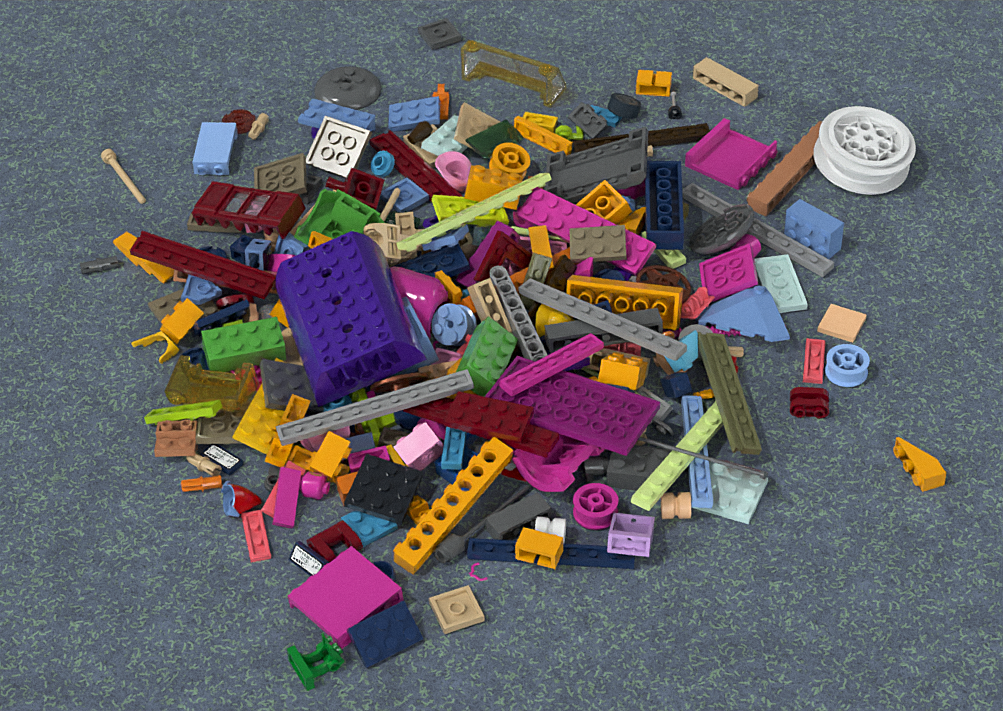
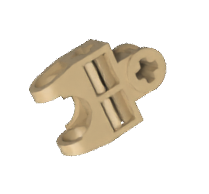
(387, 240)

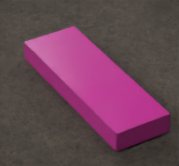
(286, 497)

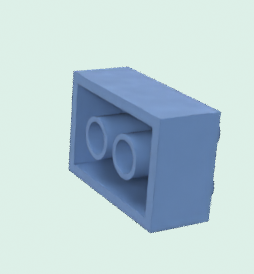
(814, 228)

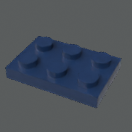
(221, 317)
(384, 634)

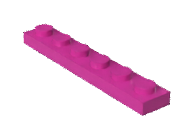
(551, 364)

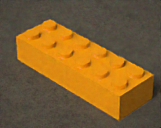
(629, 297)

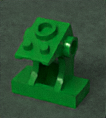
(325, 650)

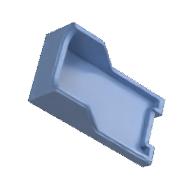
(319, 109)

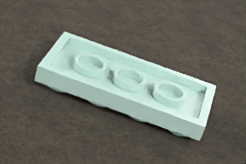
(443, 139)
(781, 281)

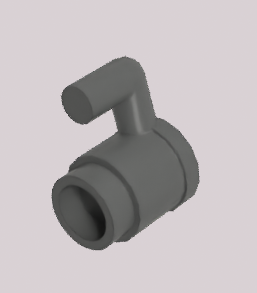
(594, 467)

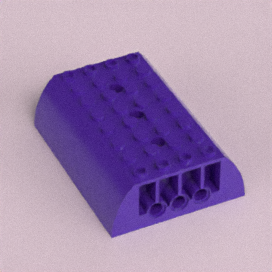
(382, 332)

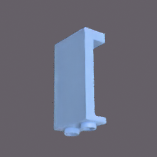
(214, 148)

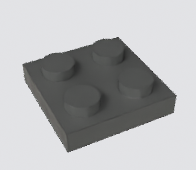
(439, 33)

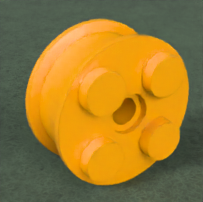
(510, 159)

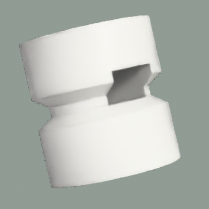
(555, 527)

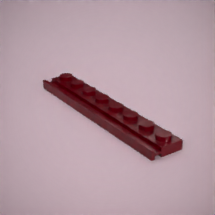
(413, 166)
(203, 265)
(535, 441)

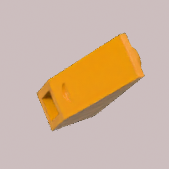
(924, 468)

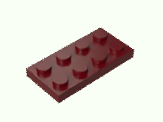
(489, 416)

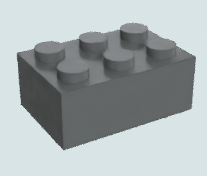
(634, 469)

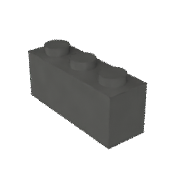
(510, 521)

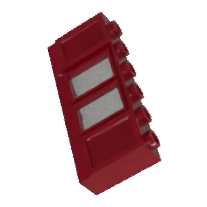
(250, 207)

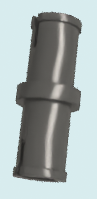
(98, 264)

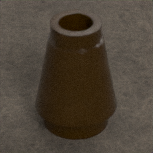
(420, 132)

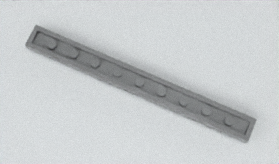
(763, 232)
(603, 319)
(374, 407)

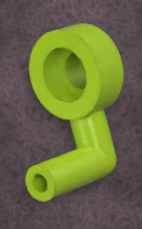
(566, 132)

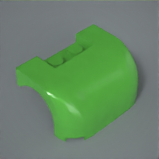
(336, 215)

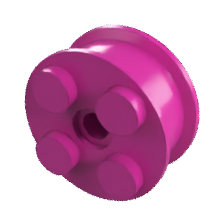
(595, 506)

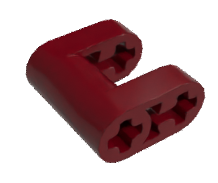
(331, 536)

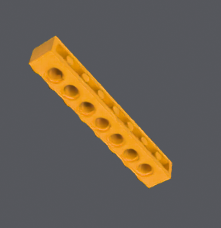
(412, 559)

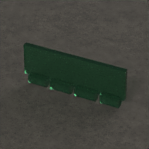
(490, 138)

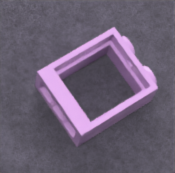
(640, 532)

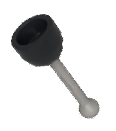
(674, 108)

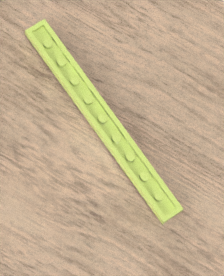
(469, 214)
(677, 462)

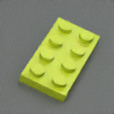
(449, 205)

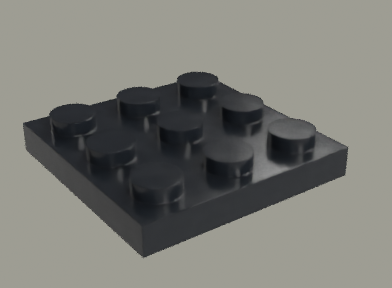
(383, 489)

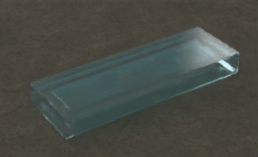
(480, 233)

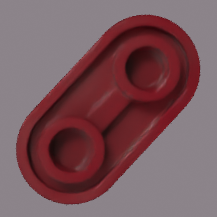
(809, 402)

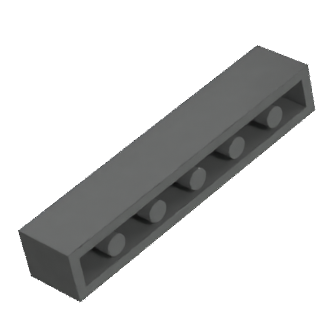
(565, 333)

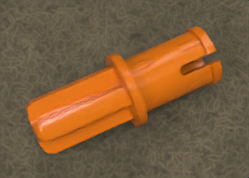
(201, 483)

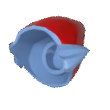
(238, 499)

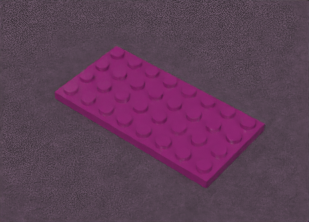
(583, 408)

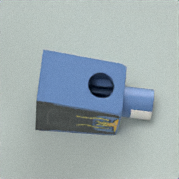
(258, 252)

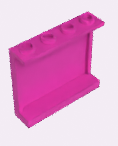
(729, 156)
(345, 594)

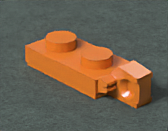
(444, 101)

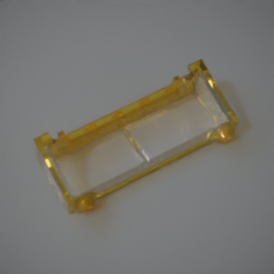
(482, 60)

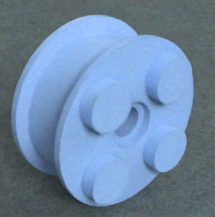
(452, 324)
(847, 365)

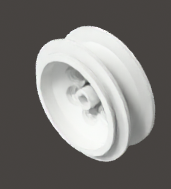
(864, 150)

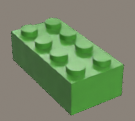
(244, 342)
(487, 355)

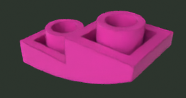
(276, 259)

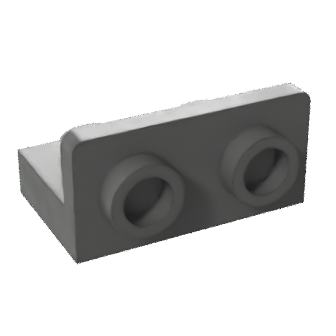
(588, 121)

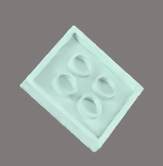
(734, 492)

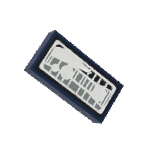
(222, 457)
(306, 559)

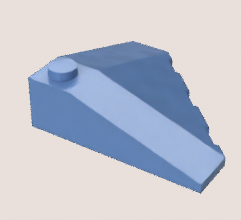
(748, 312)

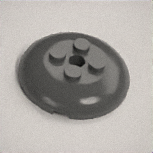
(348, 87)
(722, 231)

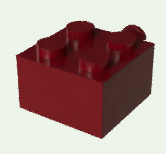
(360, 186)

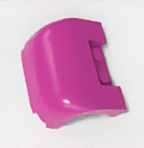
(423, 293)
(556, 470)

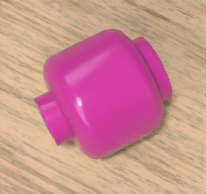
(314, 485)

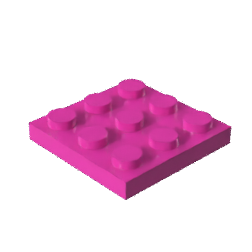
(729, 272)

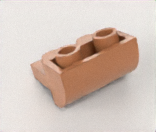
(176, 438)

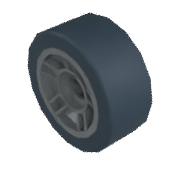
(624, 105)

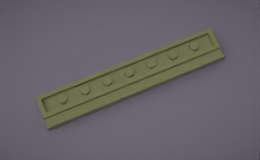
(728, 394)

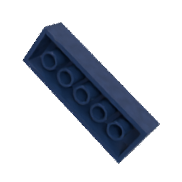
(664, 205)

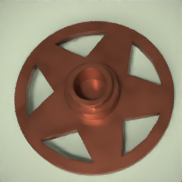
(670, 279)
(398, 382)

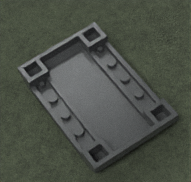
(618, 162)

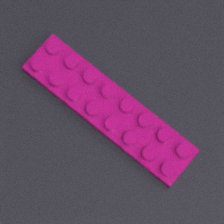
(560, 215)

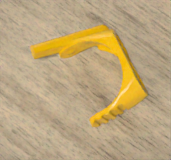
(171, 350)

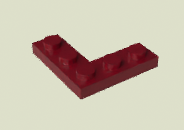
(500, 249)

